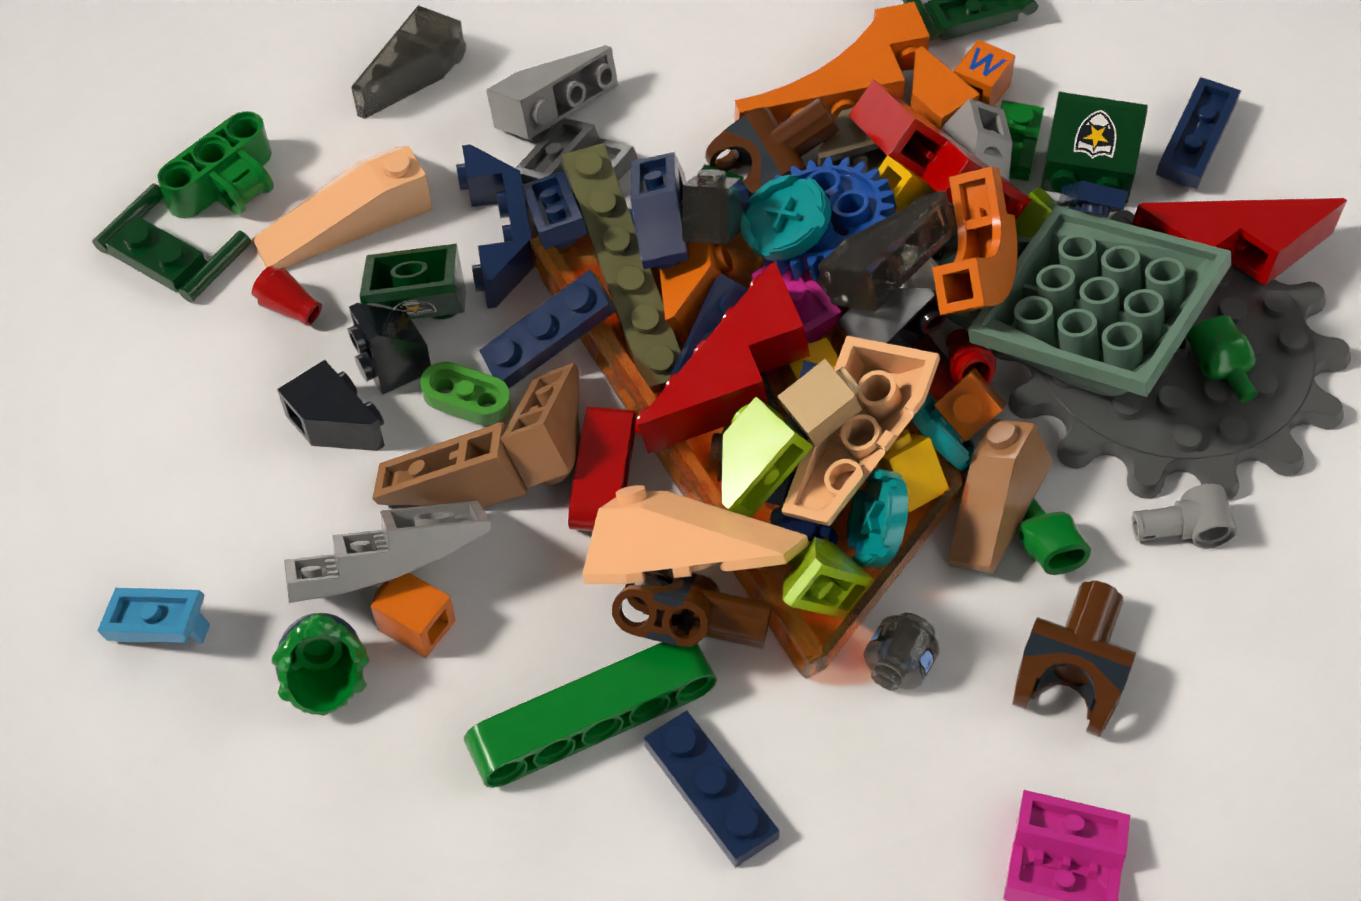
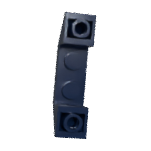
(656, 210)
(506, 262)

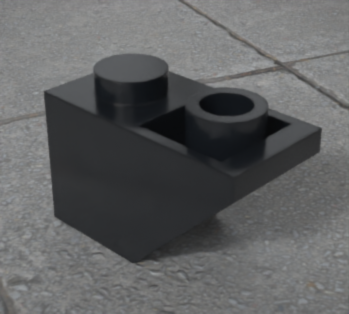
(899, 321)
(387, 346)
(330, 412)

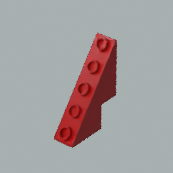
(921, 145)
(1260, 233)
(726, 367)

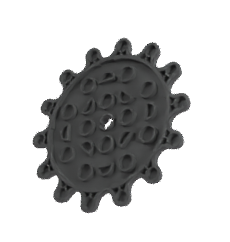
(1200, 421)

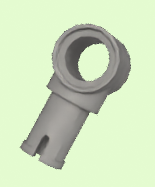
(1199, 515)

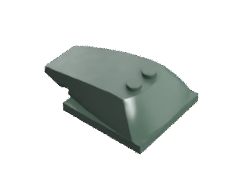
(1099, 301)

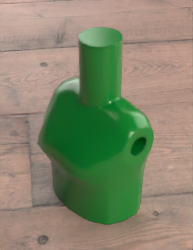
(1224, 354)
(1052, 540)

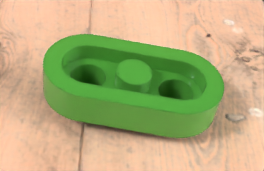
(468, 394)

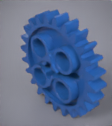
(856, 203)

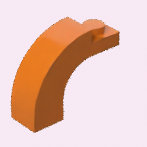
(985, 249)

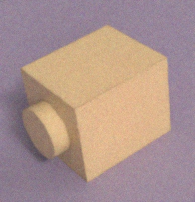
(821, 401)

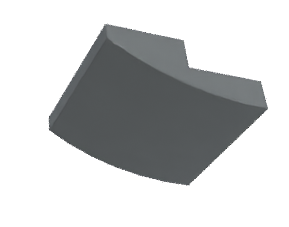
(567, 137)

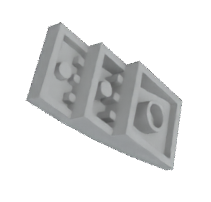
(405, 543)

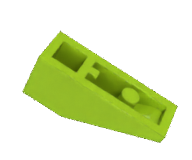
(825, 580)

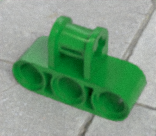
(220, 168)

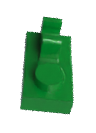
(1024, 128)

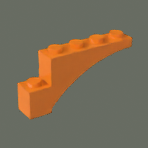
(877, 54)

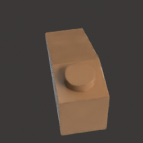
(545, 428)
(452, 472)
(997, 493)

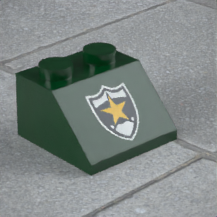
(1093, 142)
(416, 282)

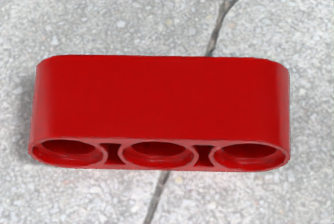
(601, 463)

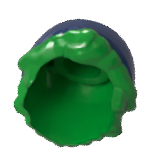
(320, 663)

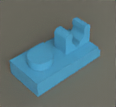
(154, 616)

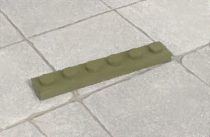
(619, 260)

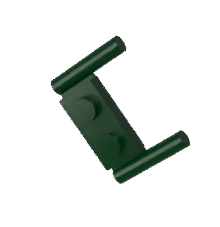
(963, 17)
(162, 254)

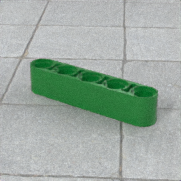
(587, 711)

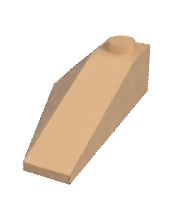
(351, 206)
(893, 389)
(667, 531)

